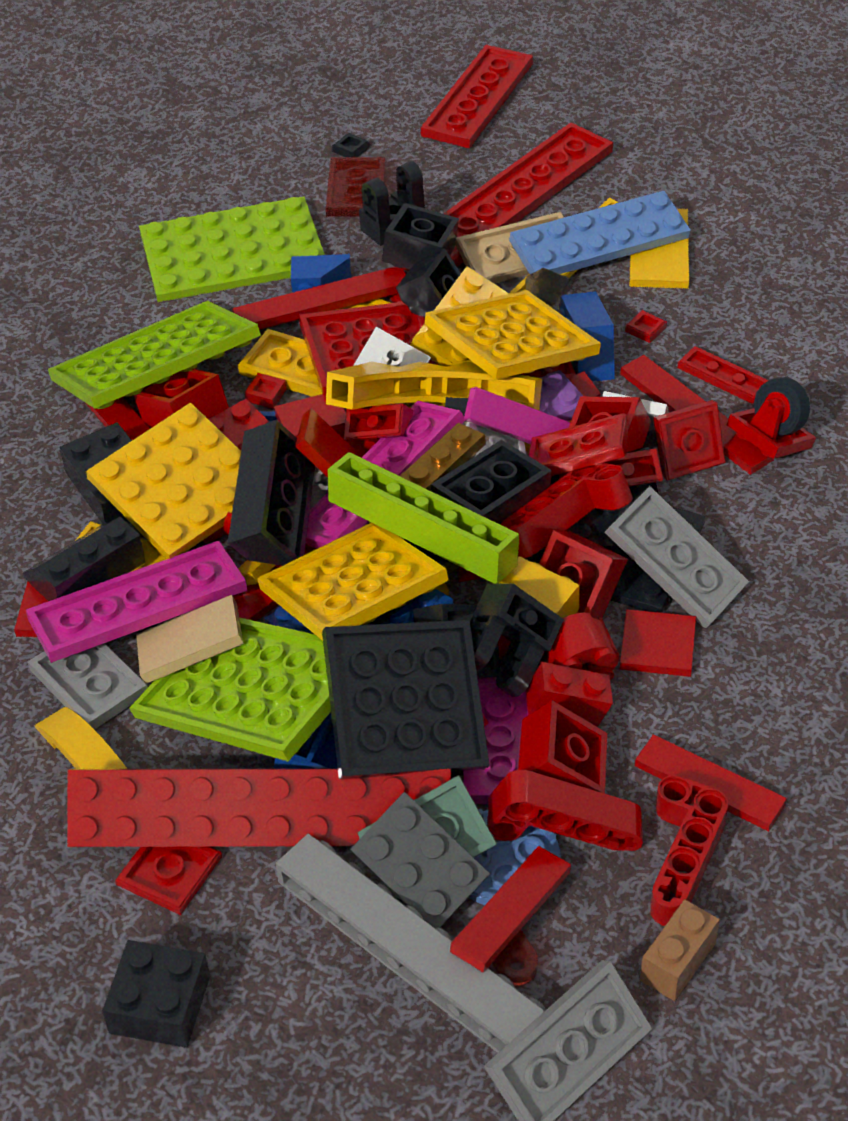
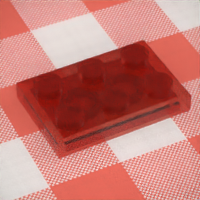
(346, 183)

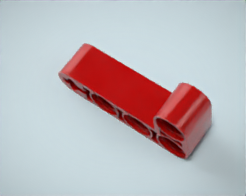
(566, 503)
(564, 809)
(693, 816)

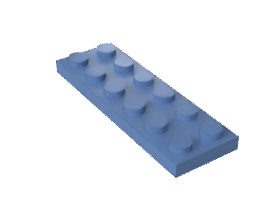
(600, 234)

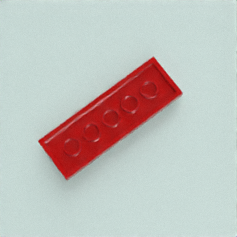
(477, 96)

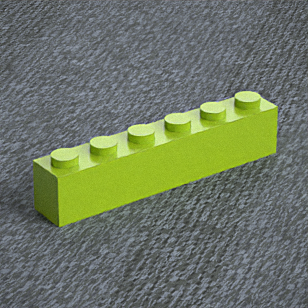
(423, 518)

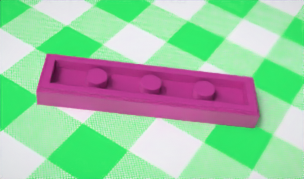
(509, 416)

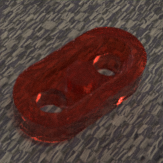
(521, 952)

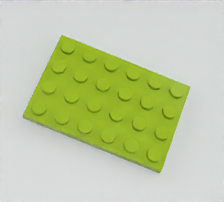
(228, 247)
(153, 354)
(251, 697)

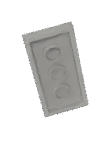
(677, 557)
(568, 1046)

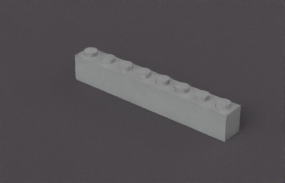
(405, 943)

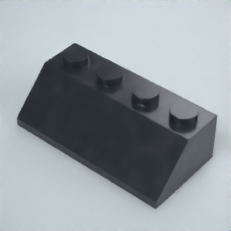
(271, 497)

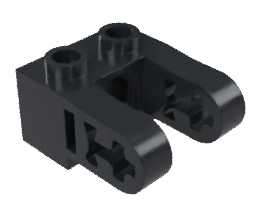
(381, 209)
(522, 620)

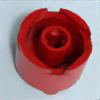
(584, 645)

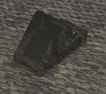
(547, 286)

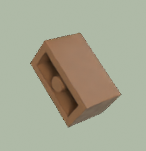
(679, 950)

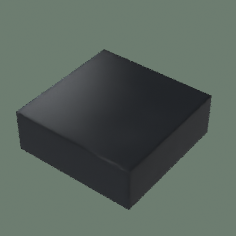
(350, 146)

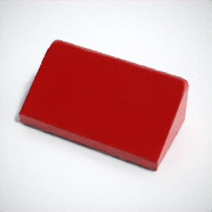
(377, 422)
(640, 467)

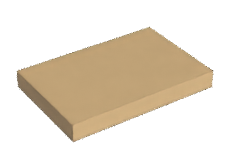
(189, 639)

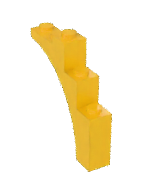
(387, 384)

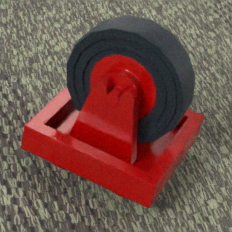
(776, 419)

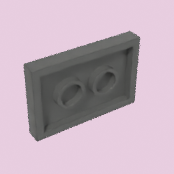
(420, 861)

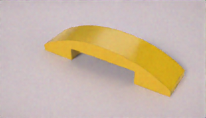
(78, 741)

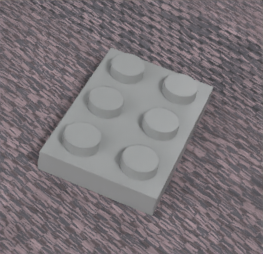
(90, 683)

